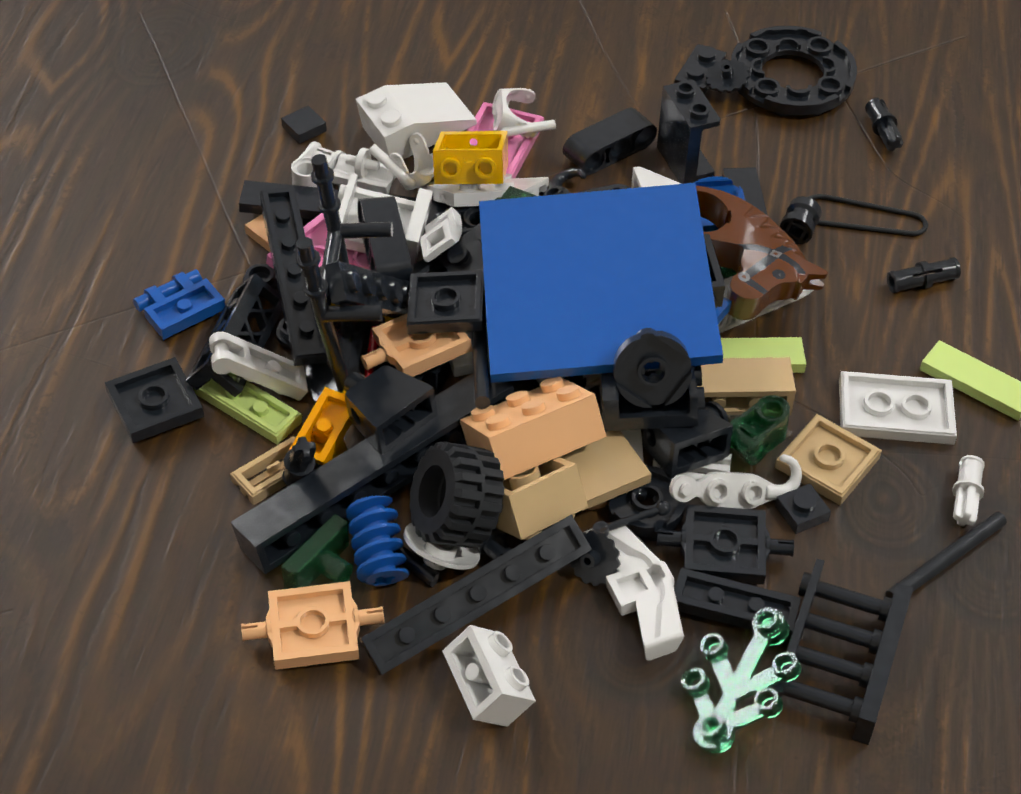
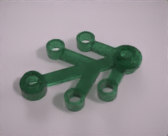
(740, 683)

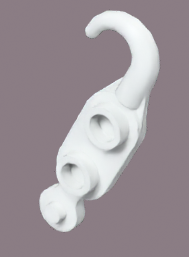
(734, 488)

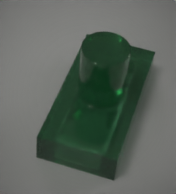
(320, 556)

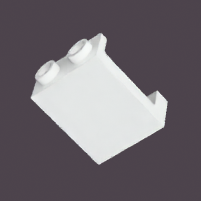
(412, 214)

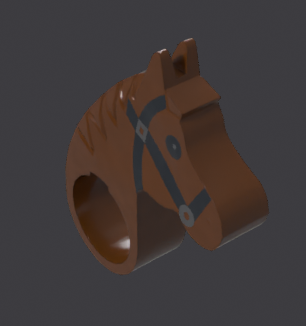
(759, 251)

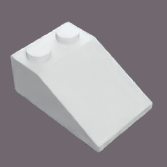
(400, 110)

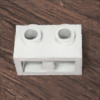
(489, 676)

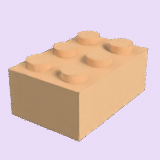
(536, 425)

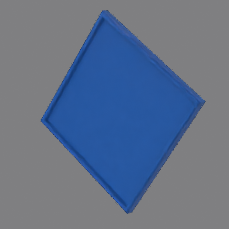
(588, 273)

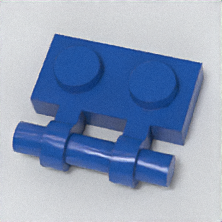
(179, 303)

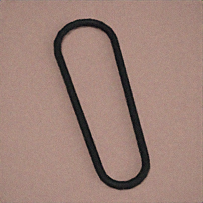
(873, 206)

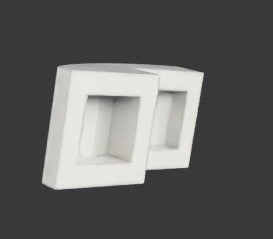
(441, 234)

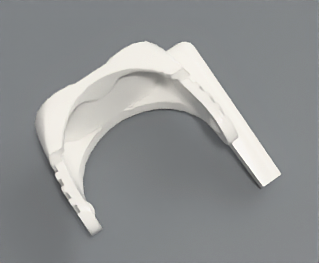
(507, 121)
(423, 163)

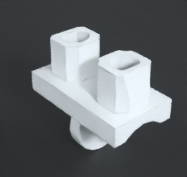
(371, 173)

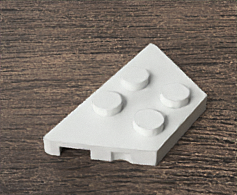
(470, 194)

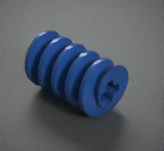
(374, 542)

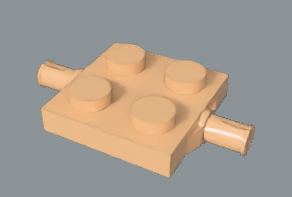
(414, 352)
(312, 625)

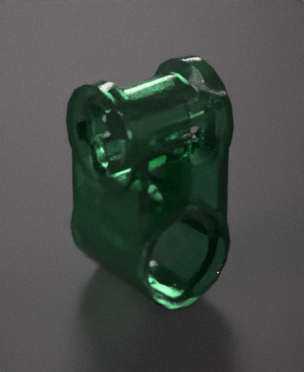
(761, 428)

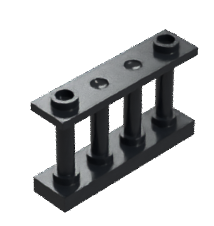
(880, 643)

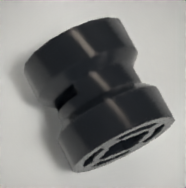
(801, 219)

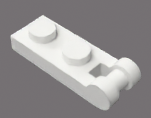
(257, 365)

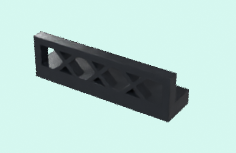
(242, 304)

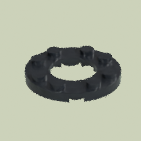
(833, 59)

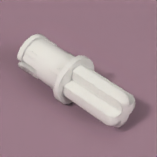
(968, 490)

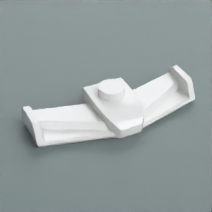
(645, 587)

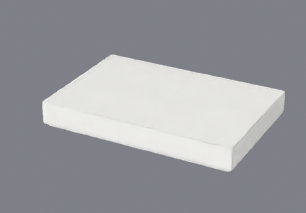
(897, 407)

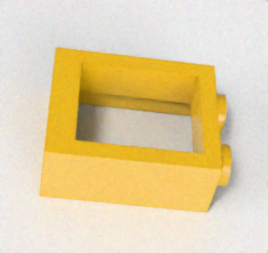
(462, 163)

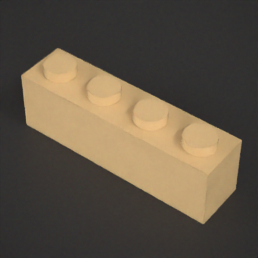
(743, 381)

